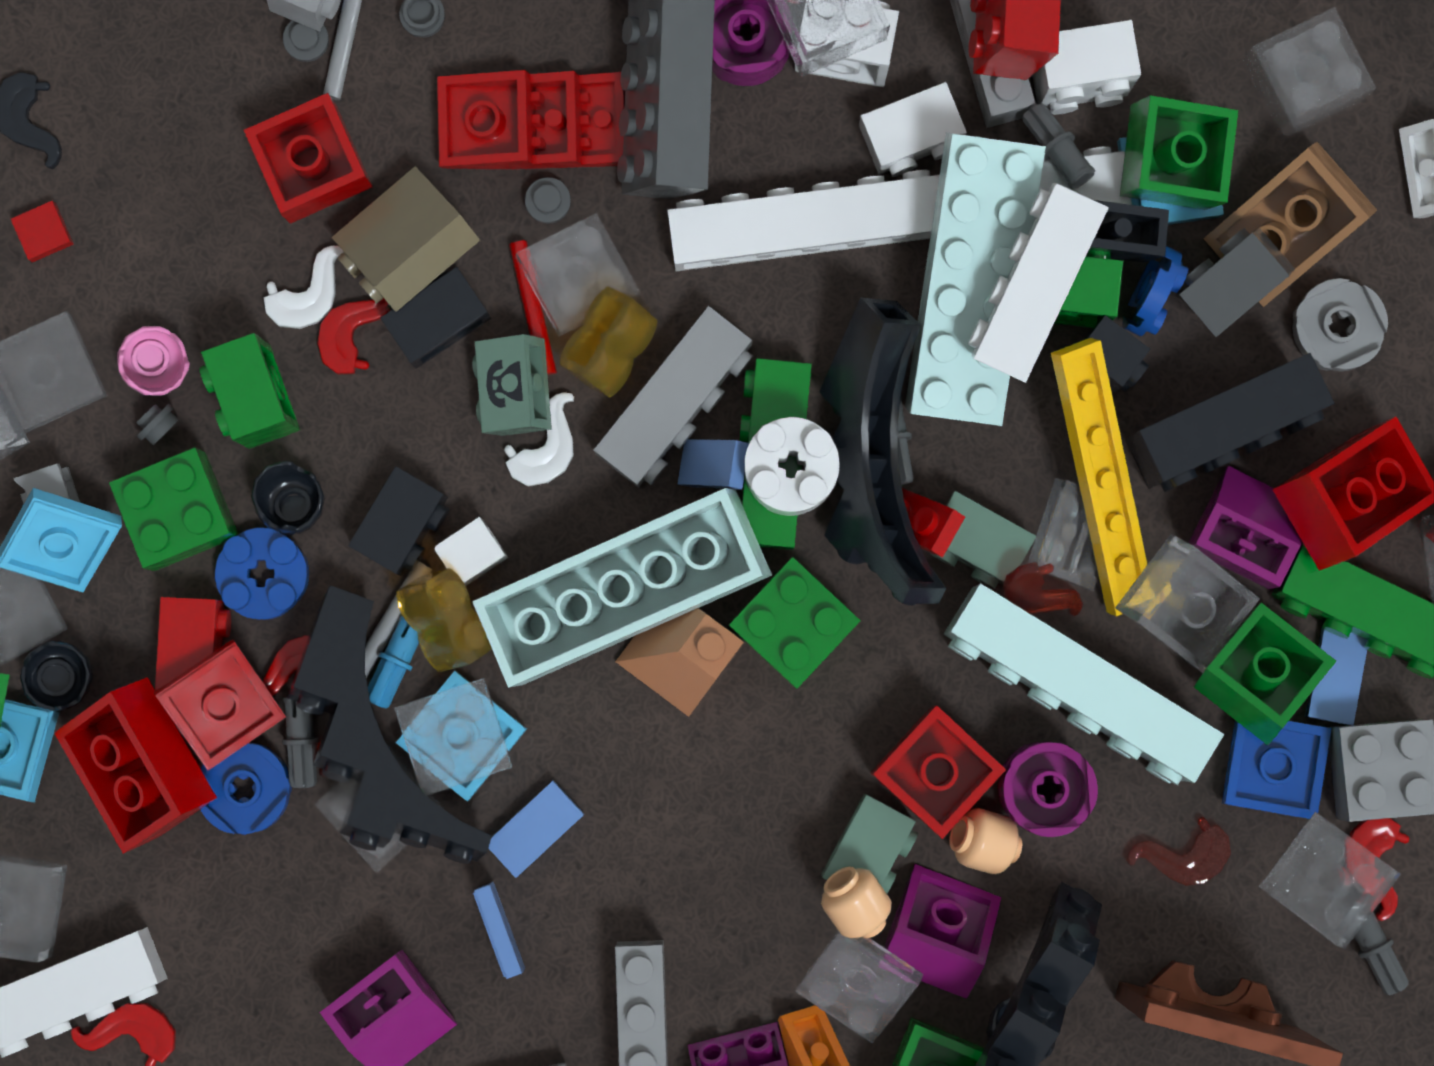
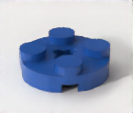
(1153, 291)
(243, 554)
(270, 789)

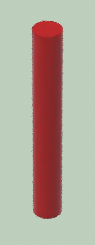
(532, 307)

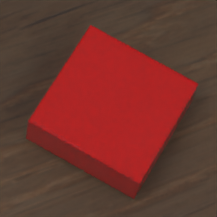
(42, 231)

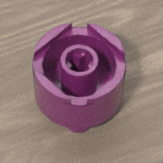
(747, 61)
(1066, 807)

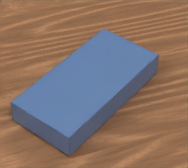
(713, 464)
(1338, 692)
(534, 829)
(499, 930)

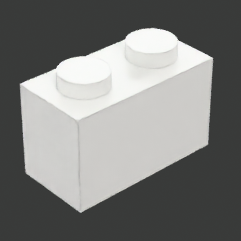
(911, 129)

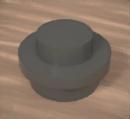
(422, 17)
(304, 42)
(548, 200)
(156, 423)

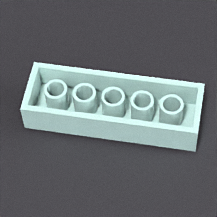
(976, 220)
(622, 587)
(1083, 684)

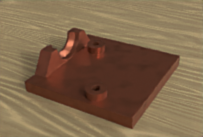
(1237, 1018)

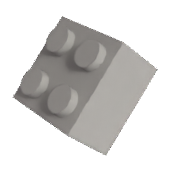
(1383, 769)

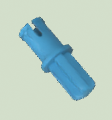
(393, 664)

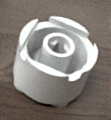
(813, 450)

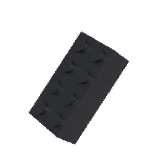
(1233, 419)

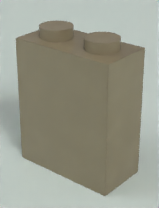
(404, 240)

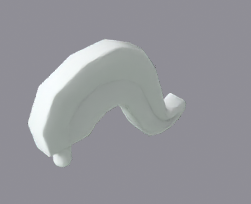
(311, 306)
(550, 460)

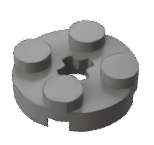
(1348, 300)

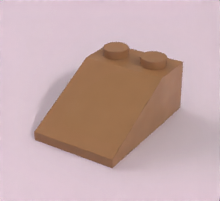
(1301, 211)

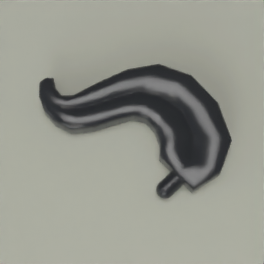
(16, 99)

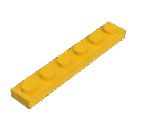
(1100, 467)

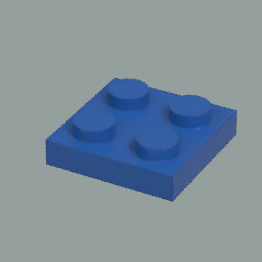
(1281, 775)

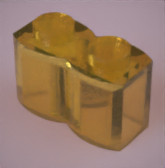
(607, 343)
(443, 617)

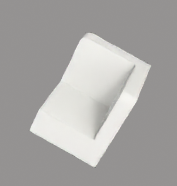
(471, 551)

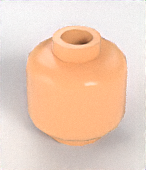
(986, 841)
(856, 902)

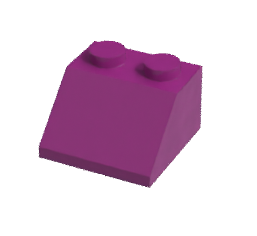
(943, 930)

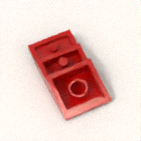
(529, 120)

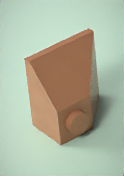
(681, 657)

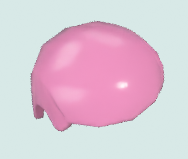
(152, 360)

